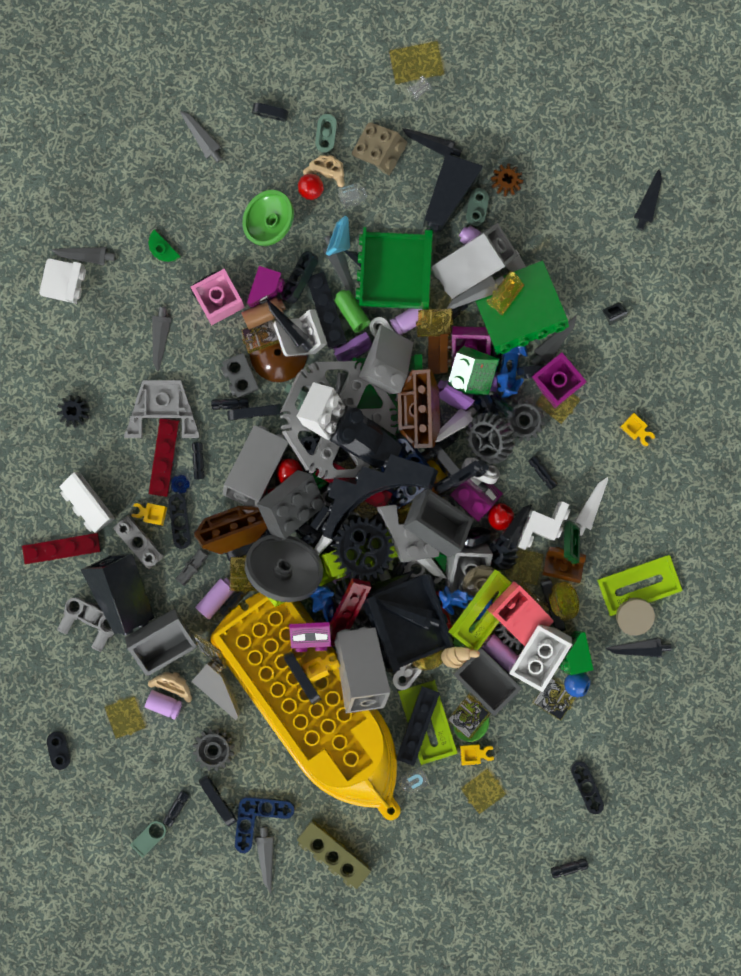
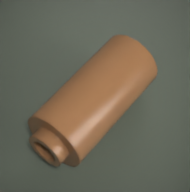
(260, 314)

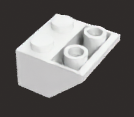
(321, 410)

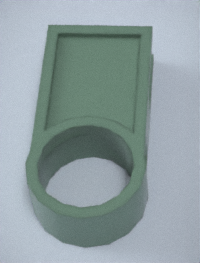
(146, 840)

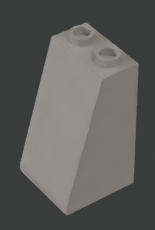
(474, 261)
(255, 466)
(361, 670)

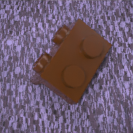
(438, 354)
(559, 567)

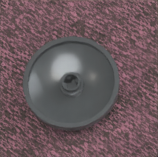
(283, 568)

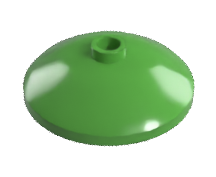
(261, 214)

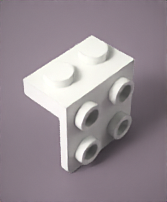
(62, 280)
(310, 325)

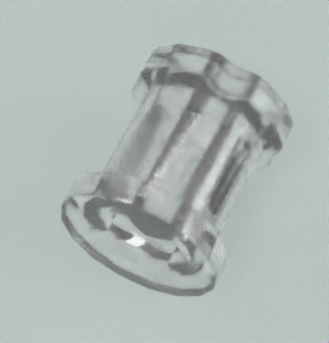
(419, 88)

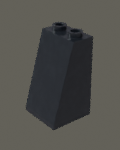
(451, 188)
(119, 592)

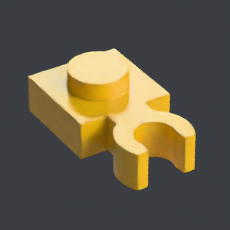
(635, 428)
(152, 513)
(318, 668)
(472, 754)

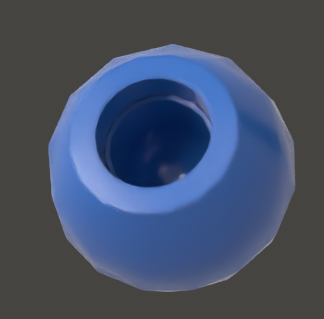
(577, 684)

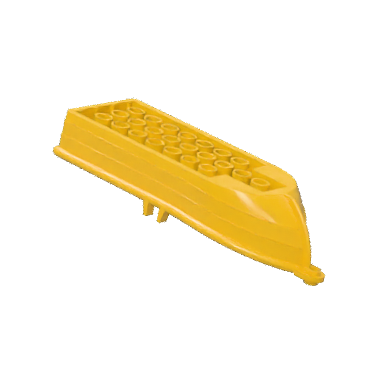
(337, 750)

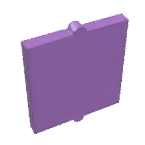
(455, 398)

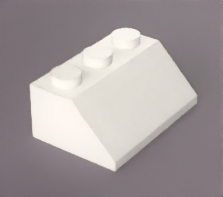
(86, 502)
(541, 656)

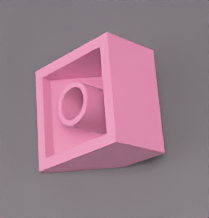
(217, 297)

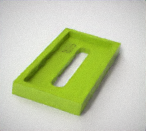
(661, 566)
(484, 627)
(439, 721)

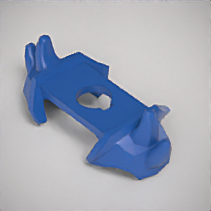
(507, 379)
(458, 599)
(323, 601)

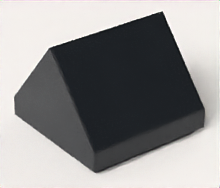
(615, 313)

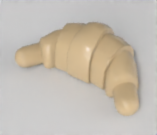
(328, 167)
(457, 656)
(173, 683)

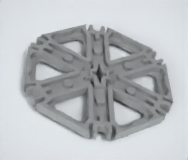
(350, 395)

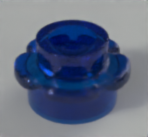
(176, 480)

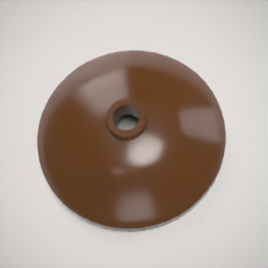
(274, 367)

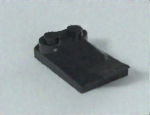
(365, 438)

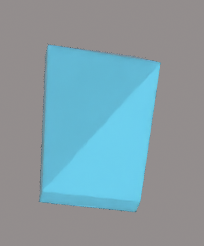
(340, 238)

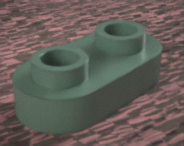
(326, 134)
(478, 207)

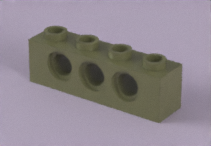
(360, 868)

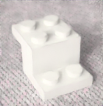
(543, 525)

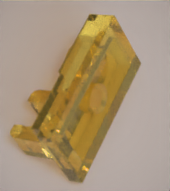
(505, 293)

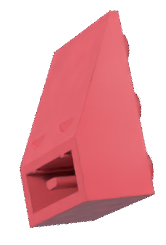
(519, 613)

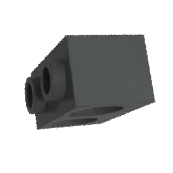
(244, 374)

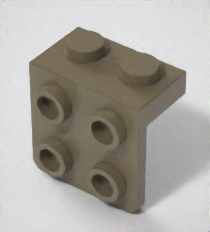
(380, 147)

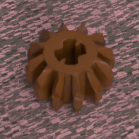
(499, 177)

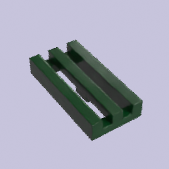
(571, 542)

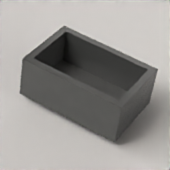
(291, 504)
(438, 523)
(160, 642)
(487, 681)

